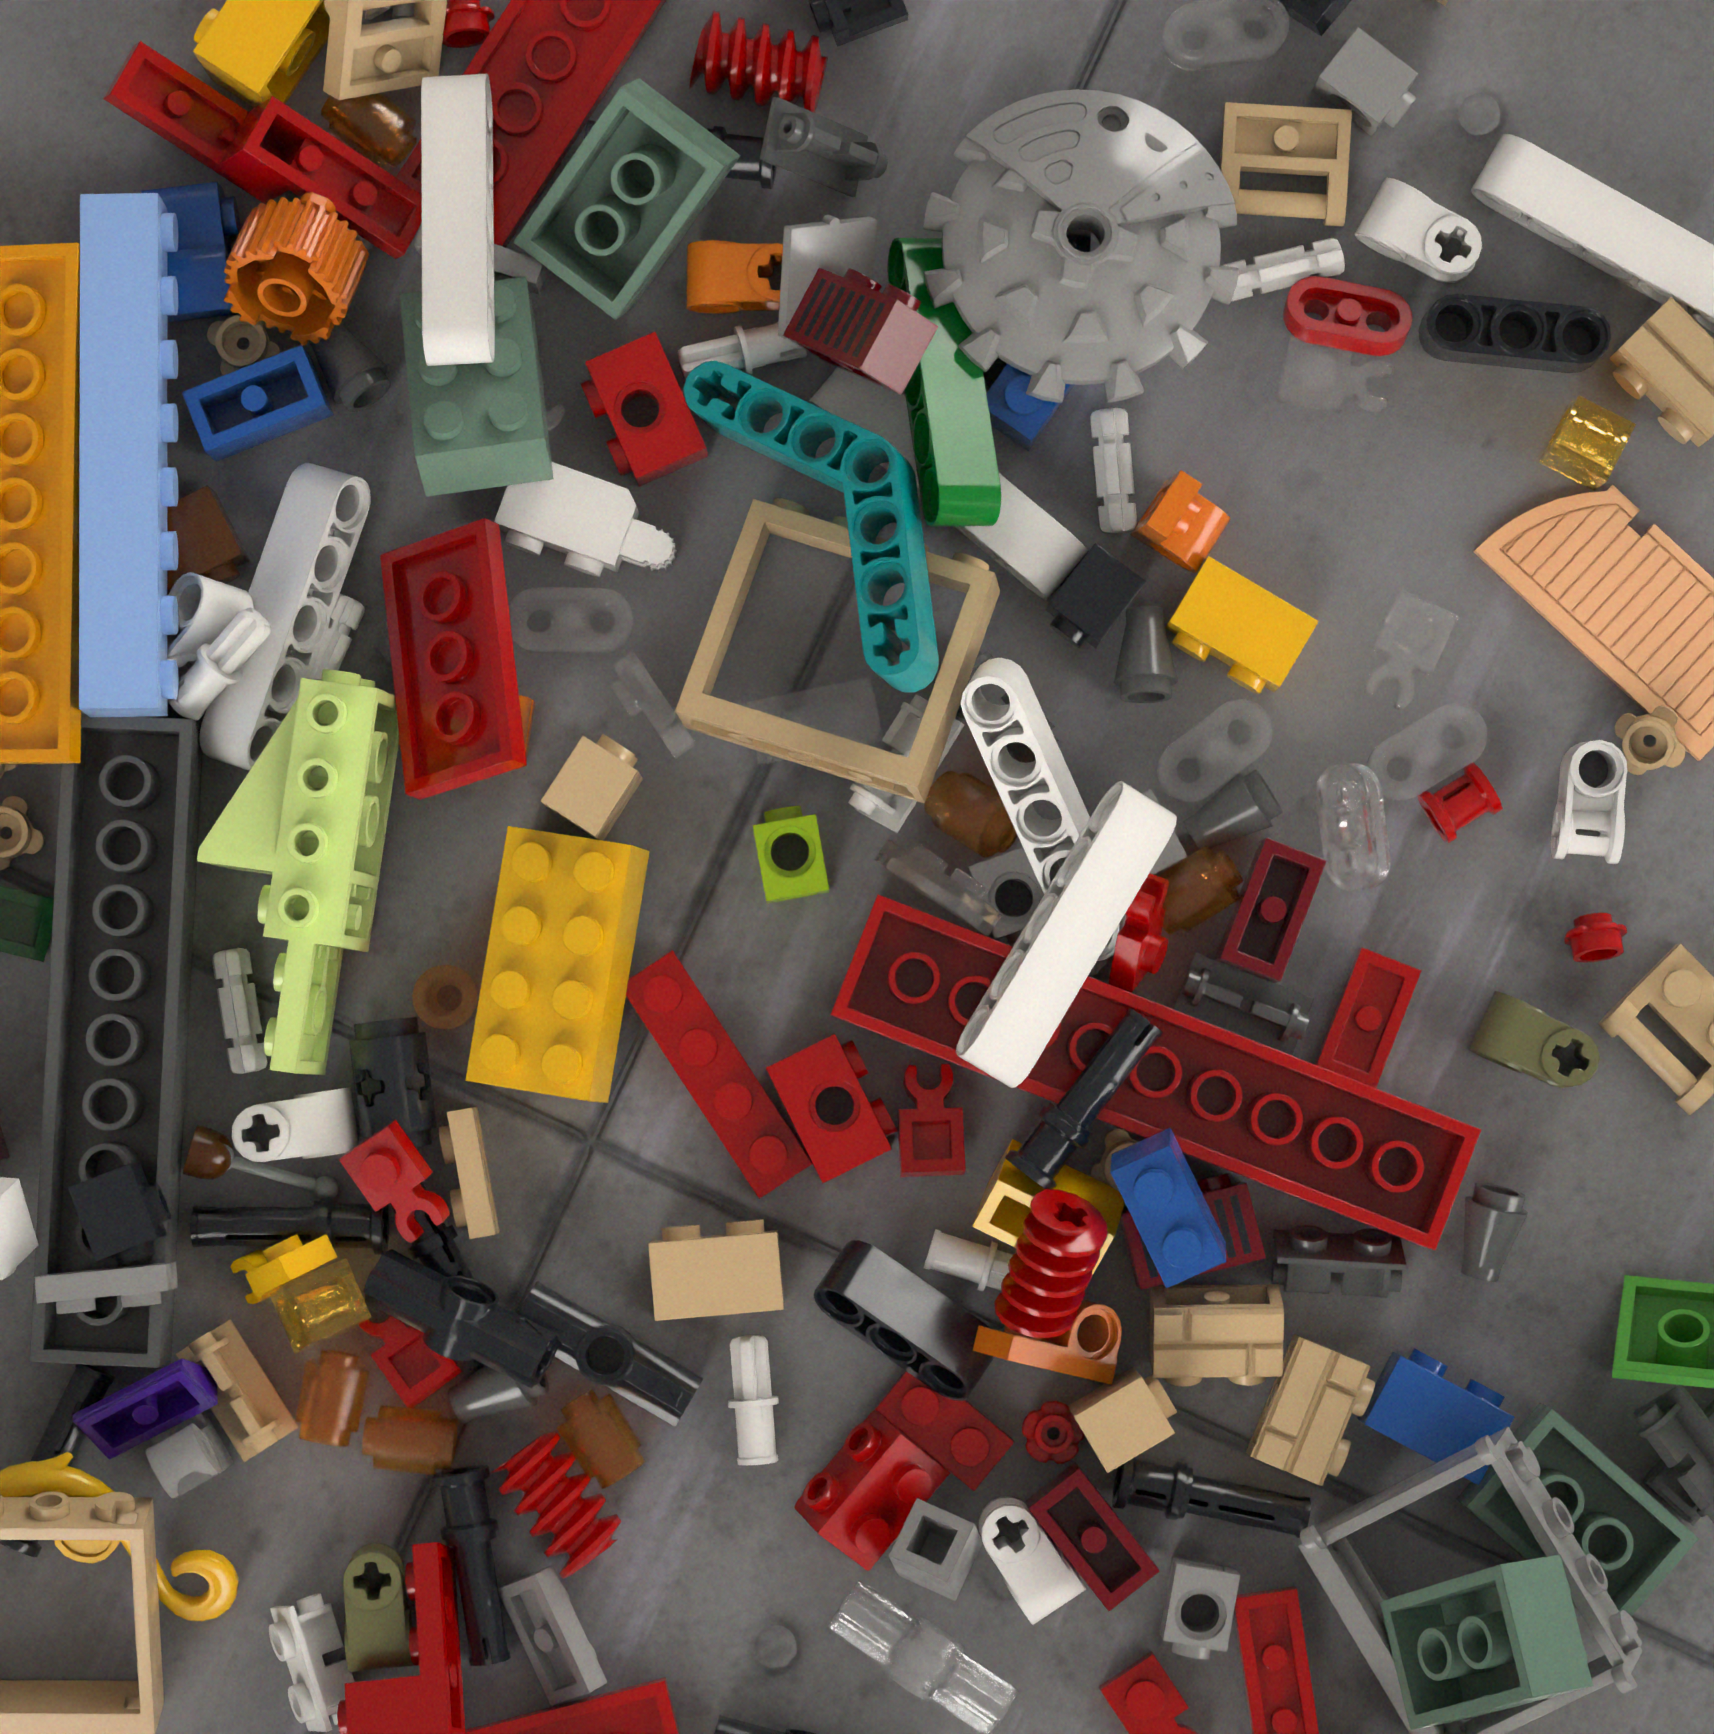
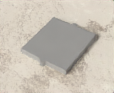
(824, 245)

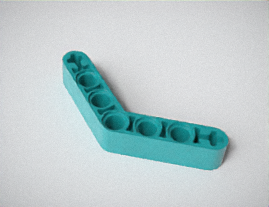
(867, 508)

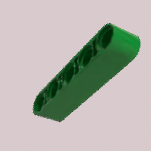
(946, 404)

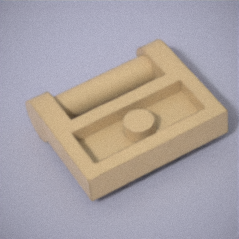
(383, 53)
(1292, 143)
(1684, 999)

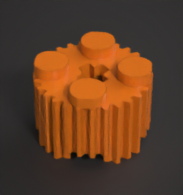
(295, 267)

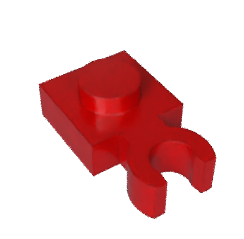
(1140, 942)
(930, 1134)
(390, 1171)
(408, 1361)
(1146, 1698)

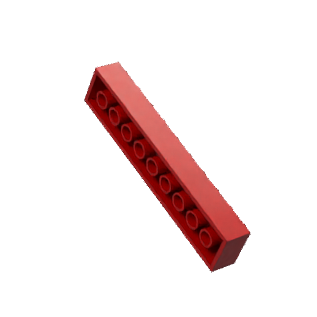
(1213, 1088)

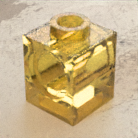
(1587, 443)
(320, 1305)

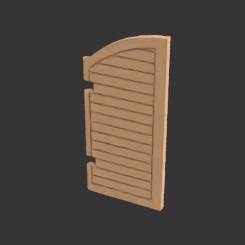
(1620, 600)

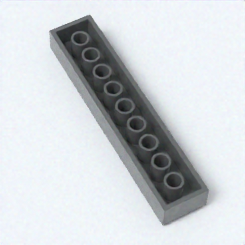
(117, 1014)

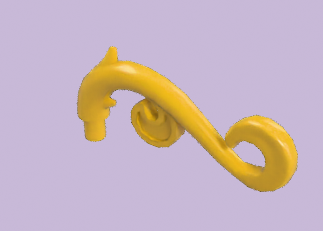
(56, 1476)

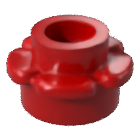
(466, 23)
(1595, 938)
(1040, 1445)

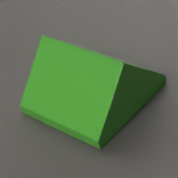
(1665, 1332)

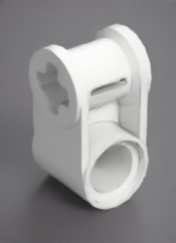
(1408, 226)
(203, 613)
(1590, 807)
(308, 1126)
(1031, 1566)

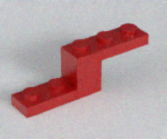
(266, 148)
(435, 1697)

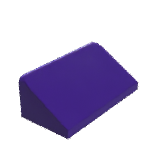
(148, 1407)

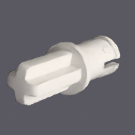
(743, 350)
(220, 663)
(968, 1260)
(753, 1400)

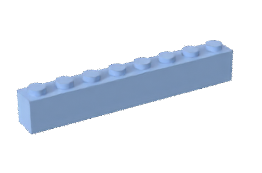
(125, 456)

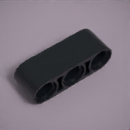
(1542, 320)
(903, 1319)

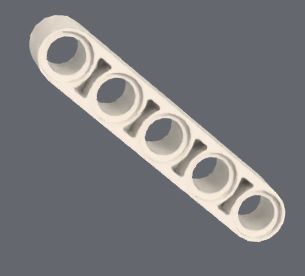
(457, 220)
(1599, 226)
(1024, 537)
(296, 593)
(1024, 783)
(1066, 934)

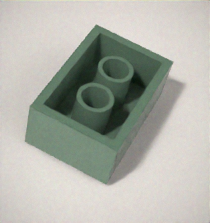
(626, 198)
(480, 420)
(1610, 1512)
(1486, 1642)

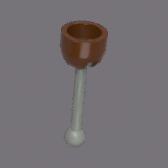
(213, 1156)

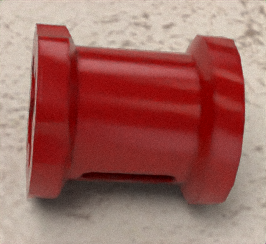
(1460, 802)

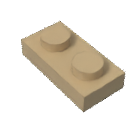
(474, 1200)

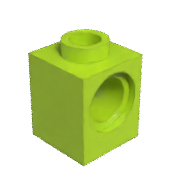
(783, 884)

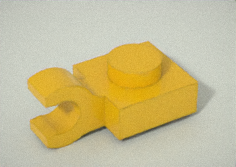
(282, 1263)

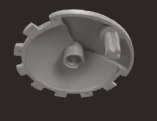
(1066, 312)

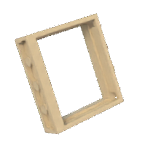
(806, 745)
(91, 1704)

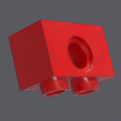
(635, 372)
(832, 1146)

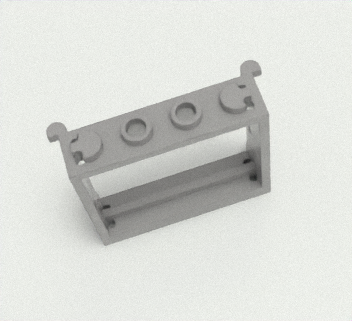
(1358, 1593)

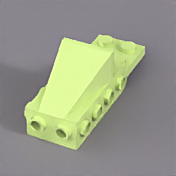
(318, 825)

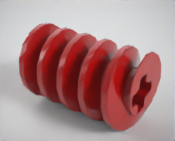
(758, 64)
(1051, 1264)
(558, 1502)

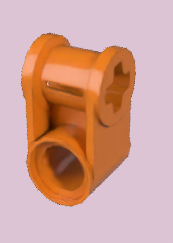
(730, 275)

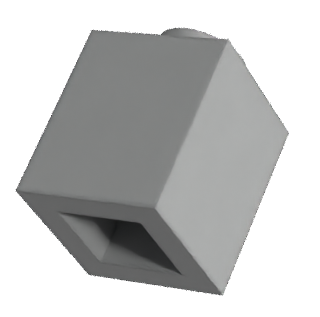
(936, 1549)

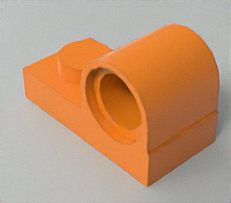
(1181, 523)
(1085, 1355)

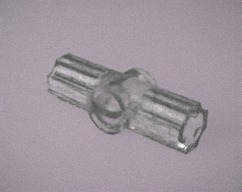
(923, 1658)

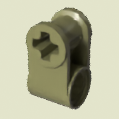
(1524, 1039)
(376, 1620)

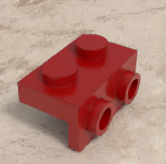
(869, 1490)

